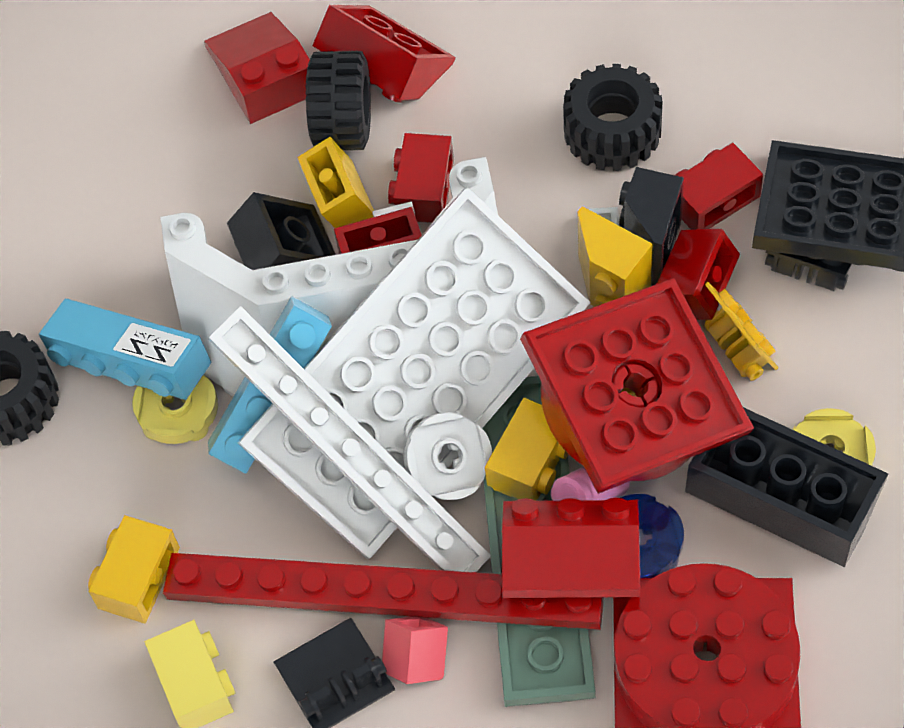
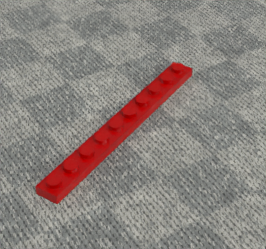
(368, 591)

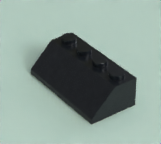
(790, 487)

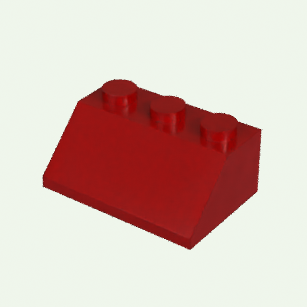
(396, 56)
(570, 548)

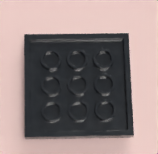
(832, 205)

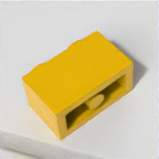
(335, 184)
(525, 455)
(132, 569)

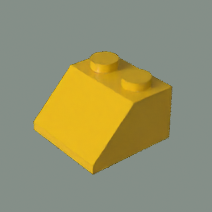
(611, 258)

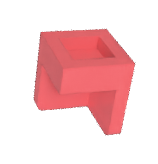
(414, 649)

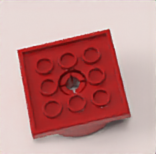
(657, 352)
(740, 620)

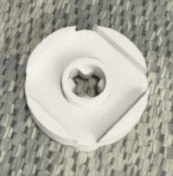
(460, 434)

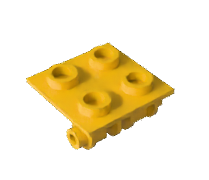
(736, 333)

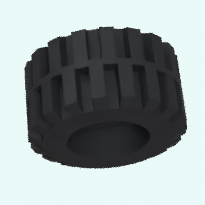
(338, 98)
(612, 141)
(35, 392)

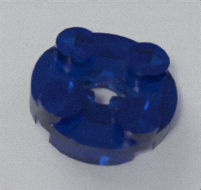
(667, 535)

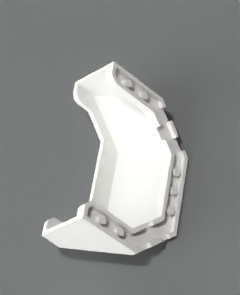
(214, 286)

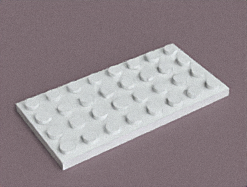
(421, 345)

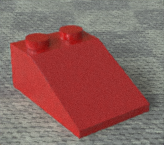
(261, 65)

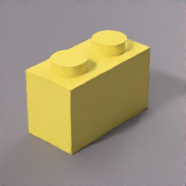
(189, 676)

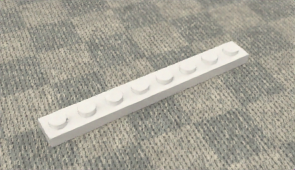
(347, 444)

